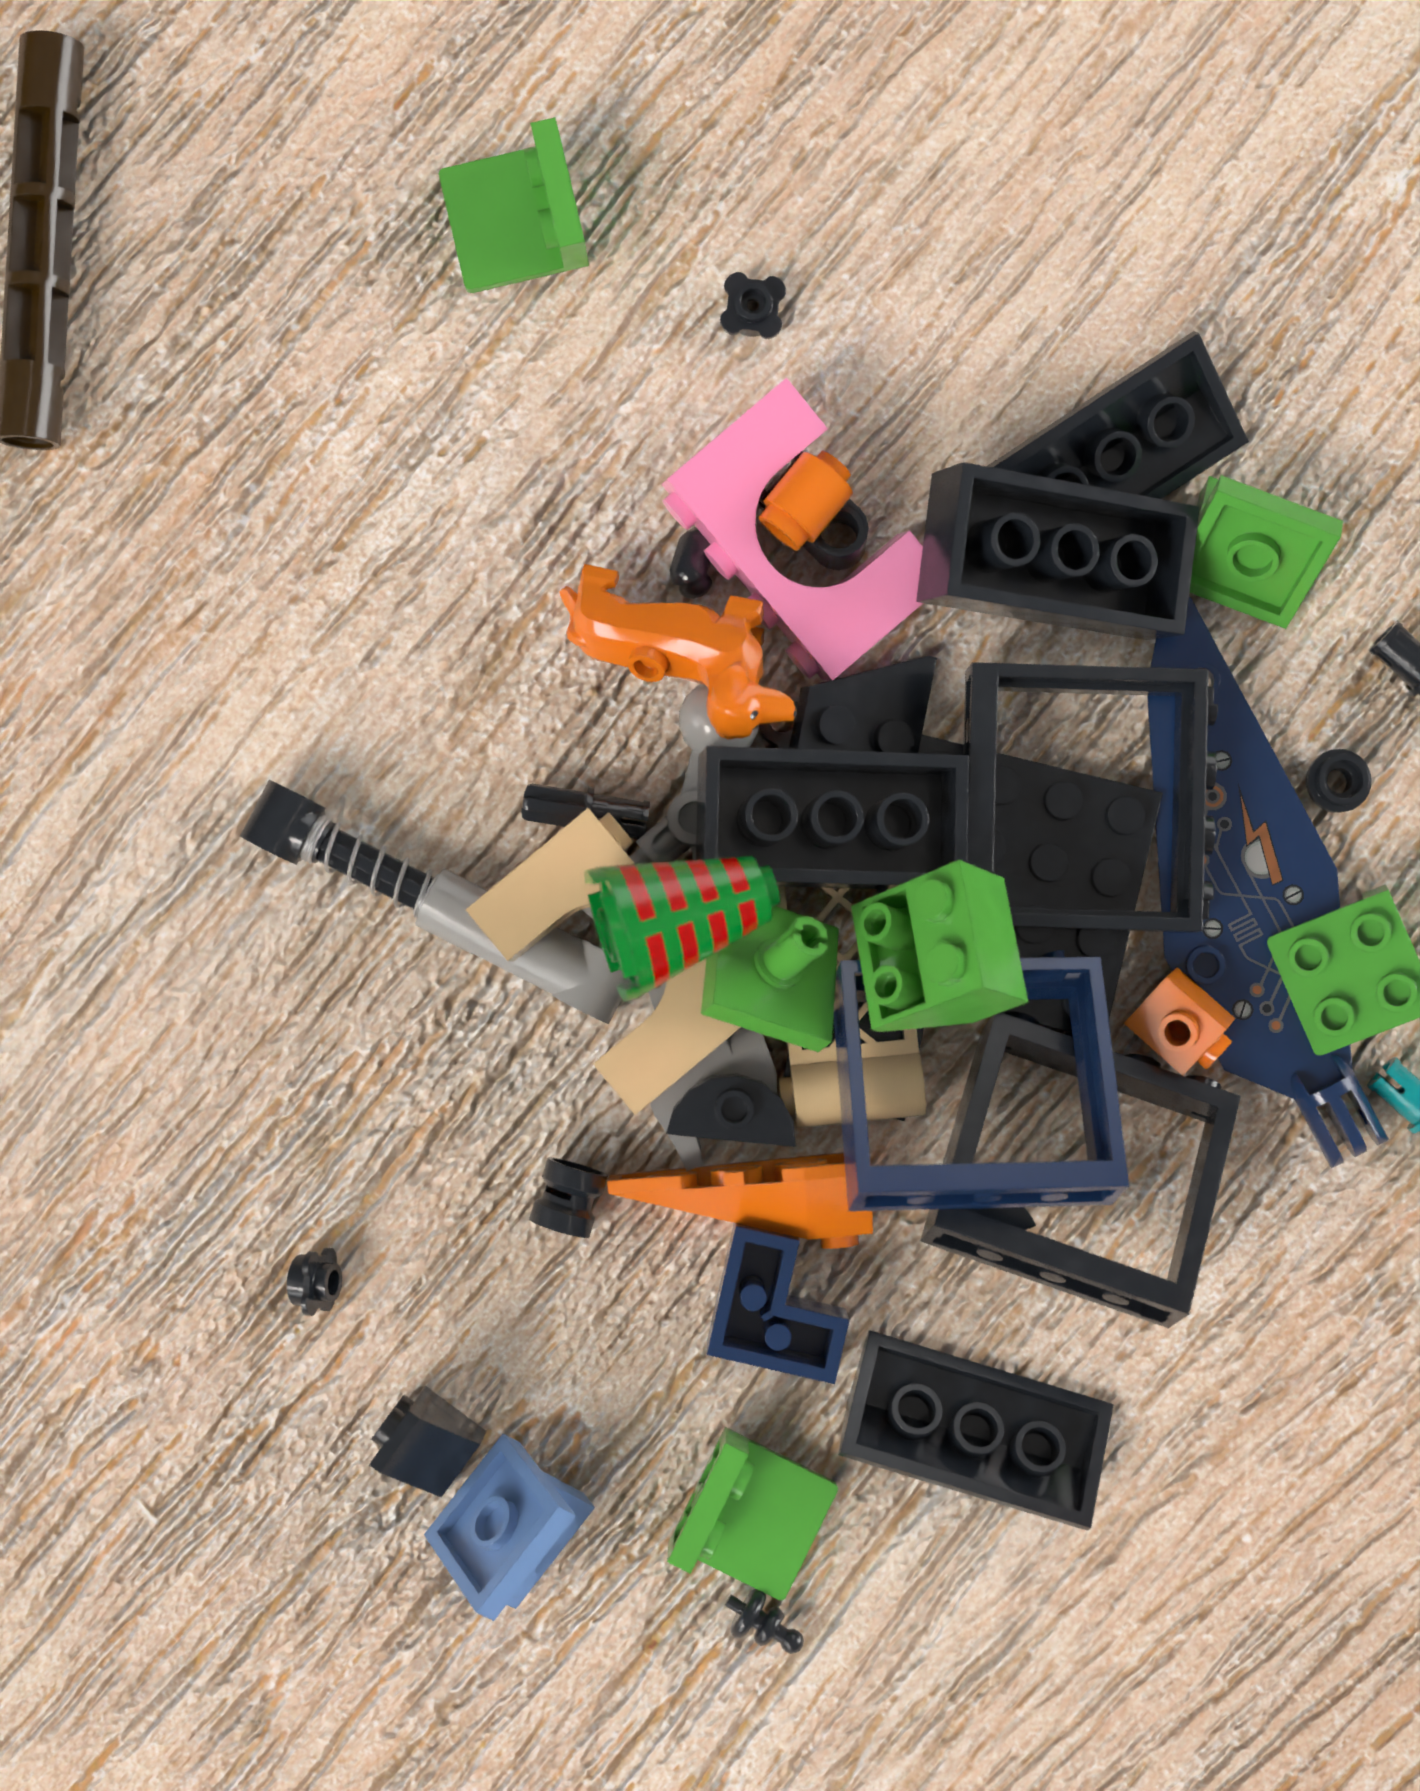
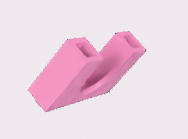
(720, 497)

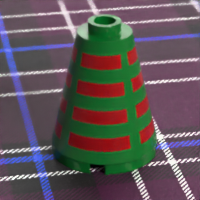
(675, 914)

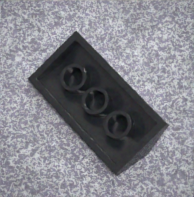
(1141, 431)
(976, 1430)

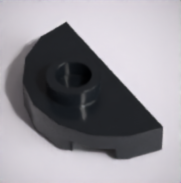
(733, 1110)

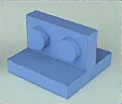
(505, 1527)

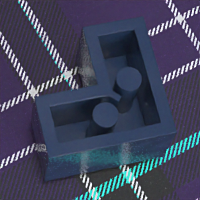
(763, 1324)

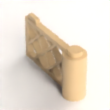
(890, 1068)

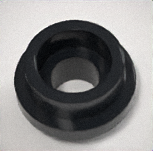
(1357, 780)

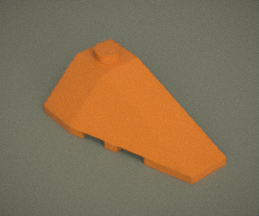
(779, 1195)

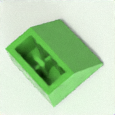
(939, 950)

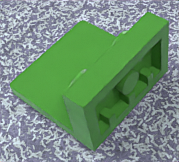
(515, 214)
(1350, 971)
(752, 1515)

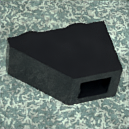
(425, 1442)

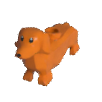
(681, 643)

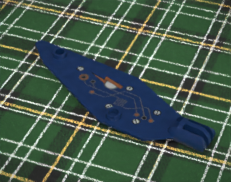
(1265, 879)

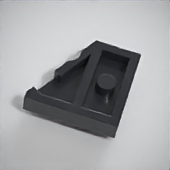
(866, 710)

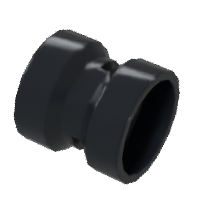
(567, 1212)

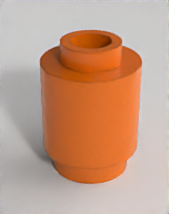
(806, 499)

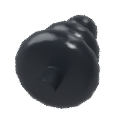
(767, 1624)

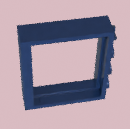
(994, 1185)

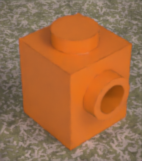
(1182, 1023)

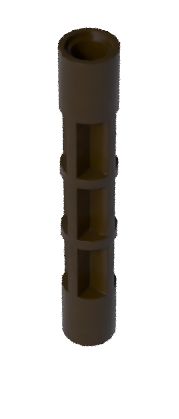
(40, 239)

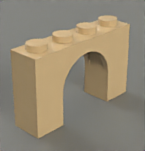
(551, 889)

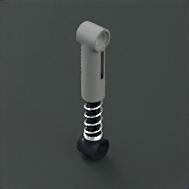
(557, 963)

